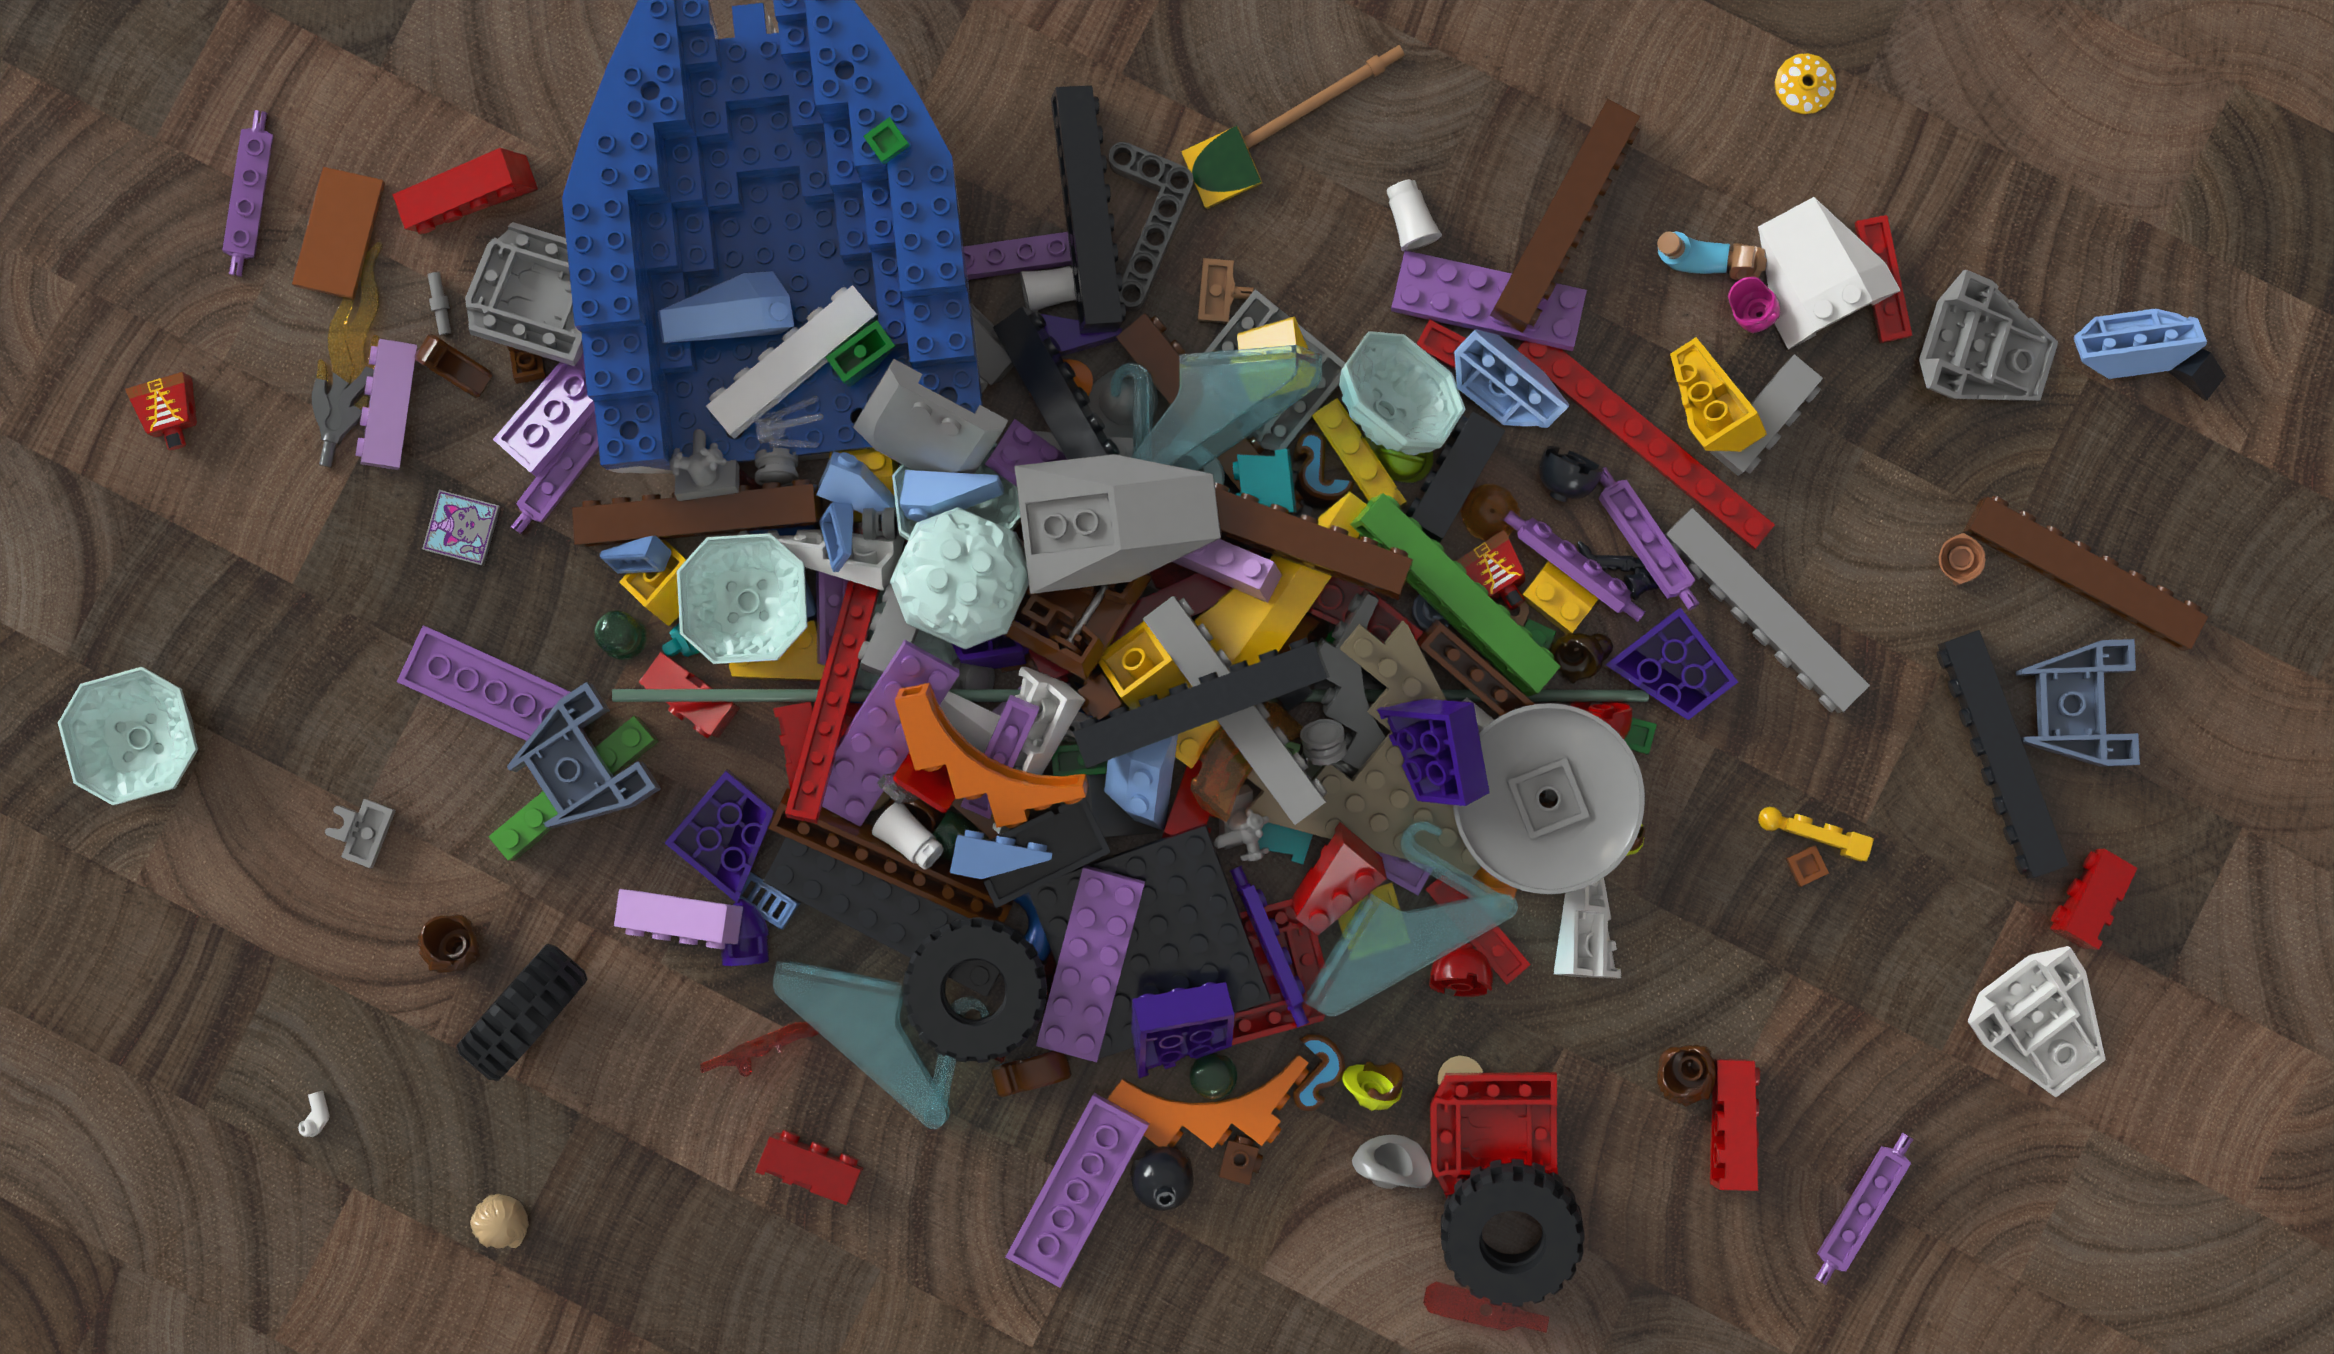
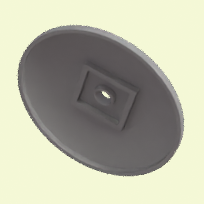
(1595, 809)

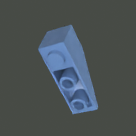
(988, 858)

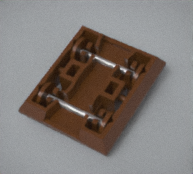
(1075, 615)

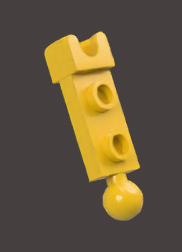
(1852, 844)

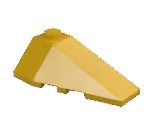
(1713, 404)

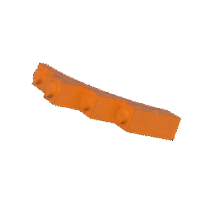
(972, 773)
(1212, 1120)

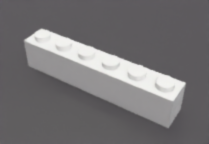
(791, 362)

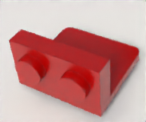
(929, 786)

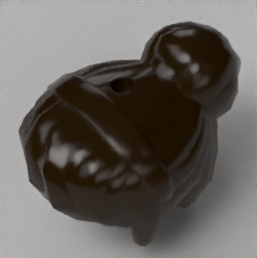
(1585, 661)

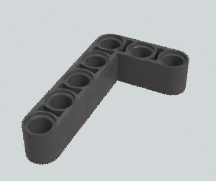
(1155, 221)

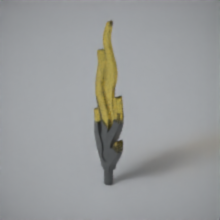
(346, 350)

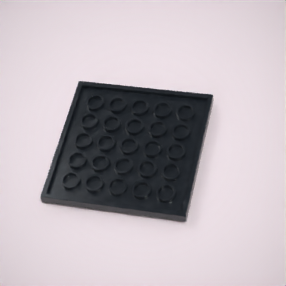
(1182, 930)

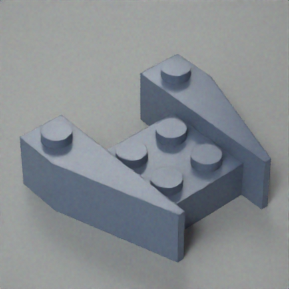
(2073, 704)
(571, 767)

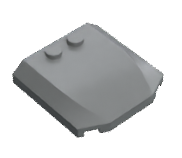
(525, 295)
(924, 427)
(1284, 427)

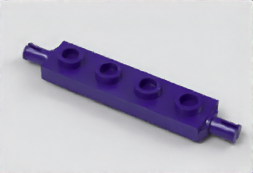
(1277, 957)

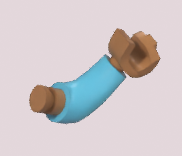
(1706, 257)

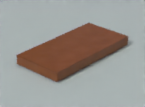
(338, 233)

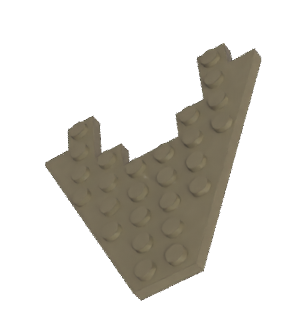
(1379, 797)

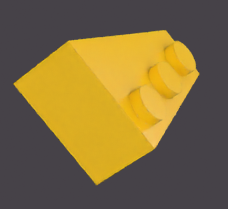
(796, 664)

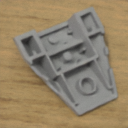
(1984, 345)

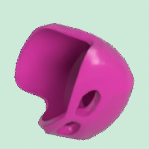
(1750, 299)

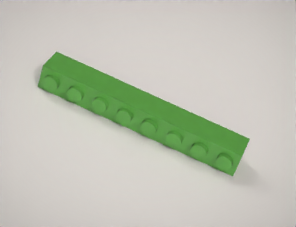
(1459, 598)

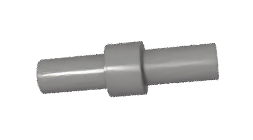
(439, 303)

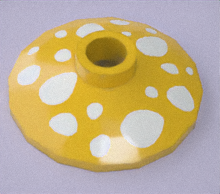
(1795, 94)

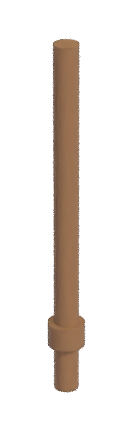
(1374, 66)

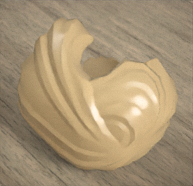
(499, 1222)

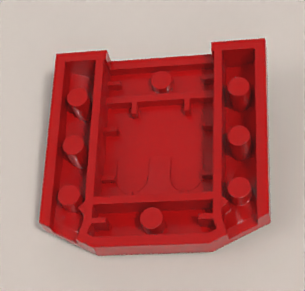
(1307, 962)
(1492, 1119)

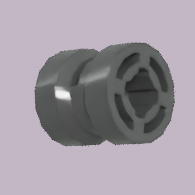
(872, 523)

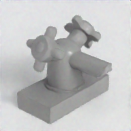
(703, 472)
(1243, 827)

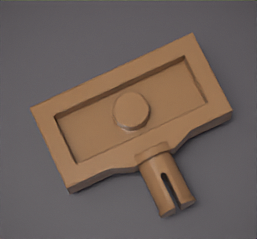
(1218, 291)

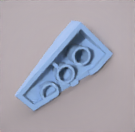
(736, 308)

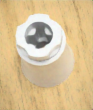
(1412, 216)
(1047, 287)
(907, 836)

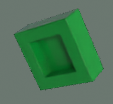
(886, 140)
(1541, 634)
(1640, 736)

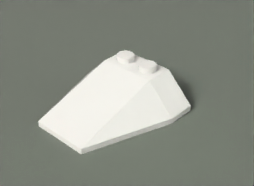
(1819, 271)
(2042, 1020)

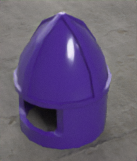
(752, 939)

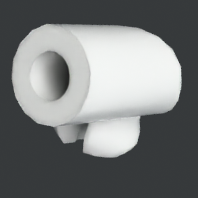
(318, 1116)

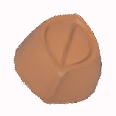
(1961, 559)

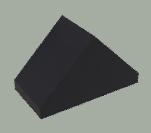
(2200, 373)

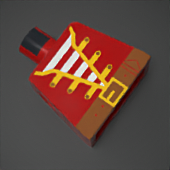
(165, 407)
(1497, 569)

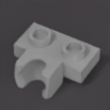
(363, 831)

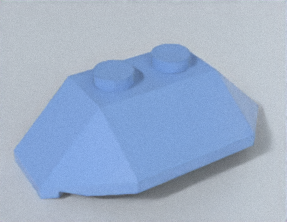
(2138, 342)
(1506, 382)
(1143, 781)

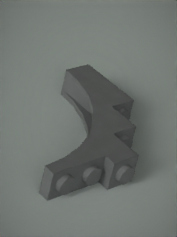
(1347, 699)

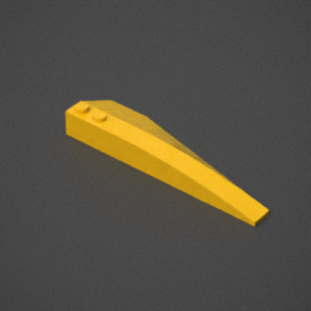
(1252, 627)

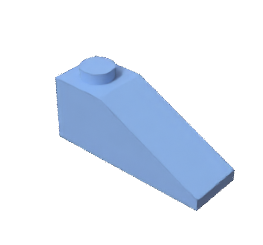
(853, 483)
(934, 493)

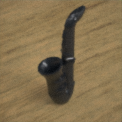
(1637, 583)

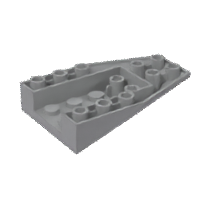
(1110, 519)

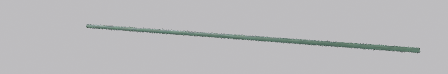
(1002, 695)

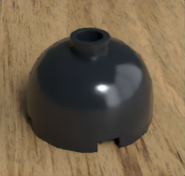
(1568, 474)
(1162, 1178)

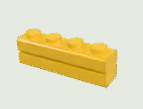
(1355, 452)

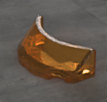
(1226, 768)

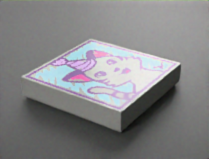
(461, 527)

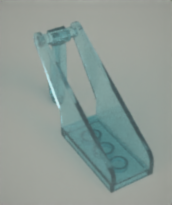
(1218, 401)
(1391, 944)
(864, 1023)

